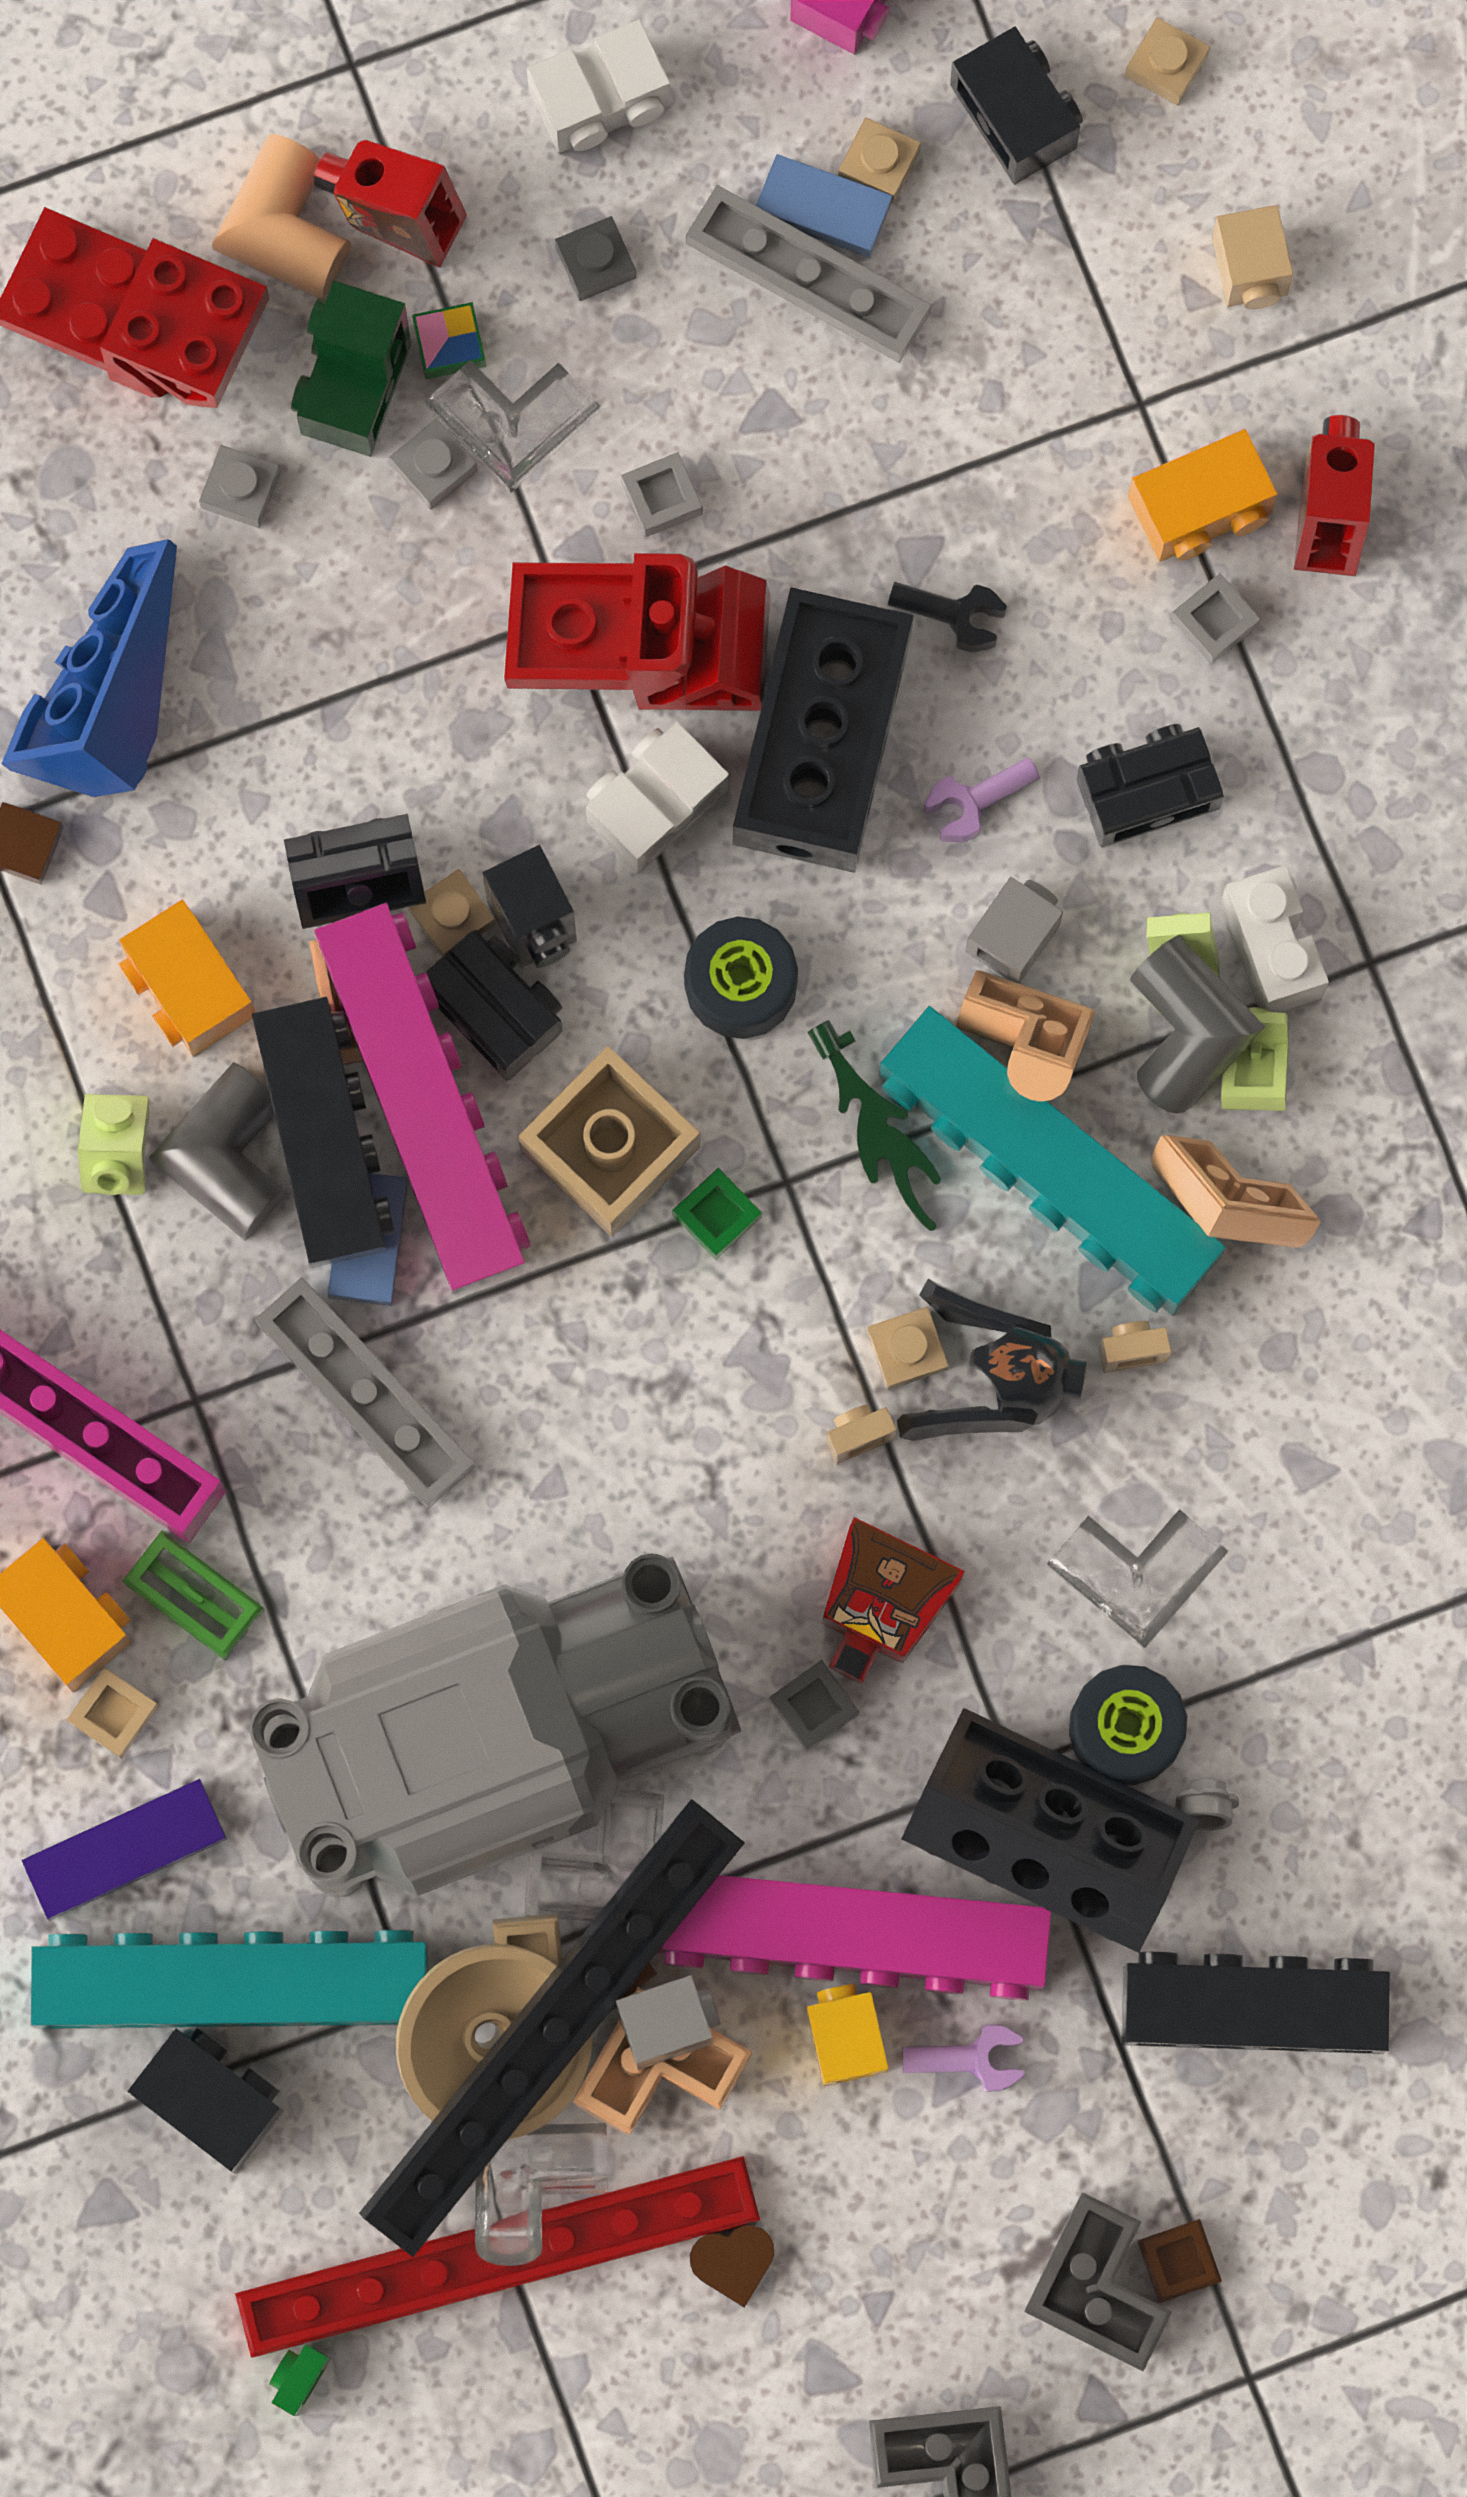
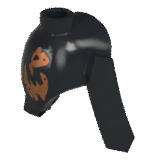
(1024, 1366)

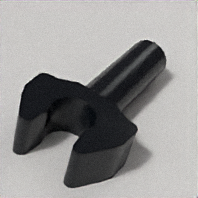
(953, 612)

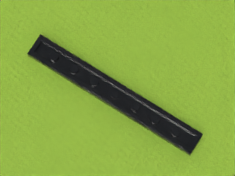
(551, 2028)

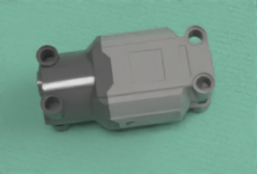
(490, 1728)

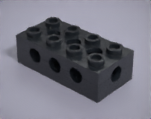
(797, 695)
(1051, 1830)

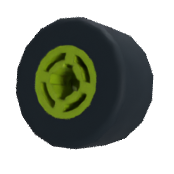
(734, 1000)
(1112, 1739)

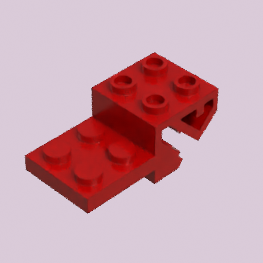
(138, 313)
(641, 630)

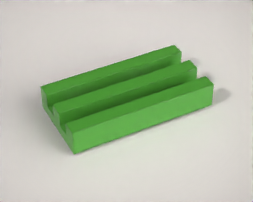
(236, 1628)

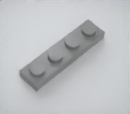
(808, 273)
(365, 1393)

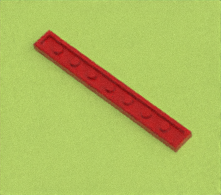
(452, 2271)

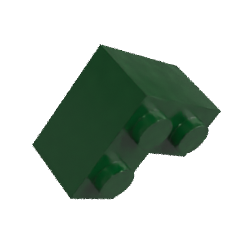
(359, 360)

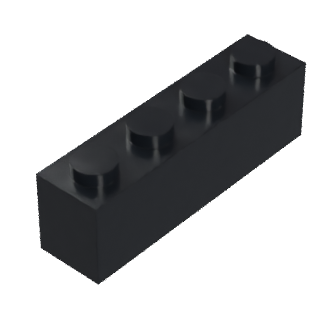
(320, 1131)
(1255, 2006)

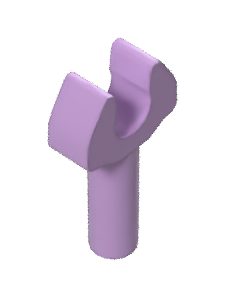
(976, 798)
(967, 2058)

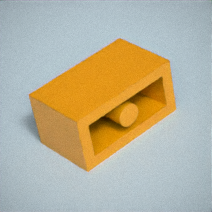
(1203, 497)
(186, 978)
(60, 1614)

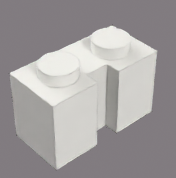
(599, 88)
(656, 797)
(1262, 922)

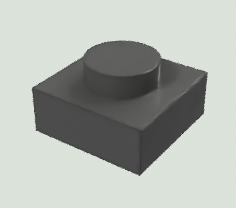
(595, 258)
(814, 1705)

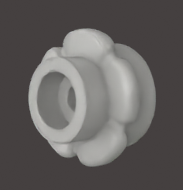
(1208, 1802)

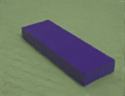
(124, 1849)

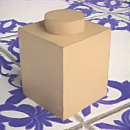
(1252, 257)

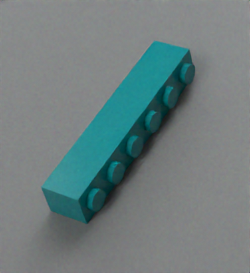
(1049, 1161)
(224, 1983)

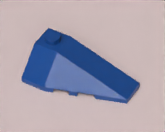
(106, 702)

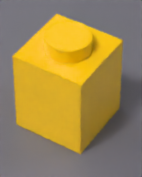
(846, 2035)

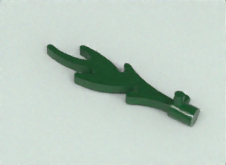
(874, 1135)

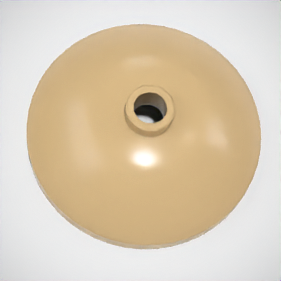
(448, 2005)

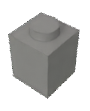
(1015, 929)
(668, 2021)

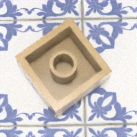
(609, 1141)

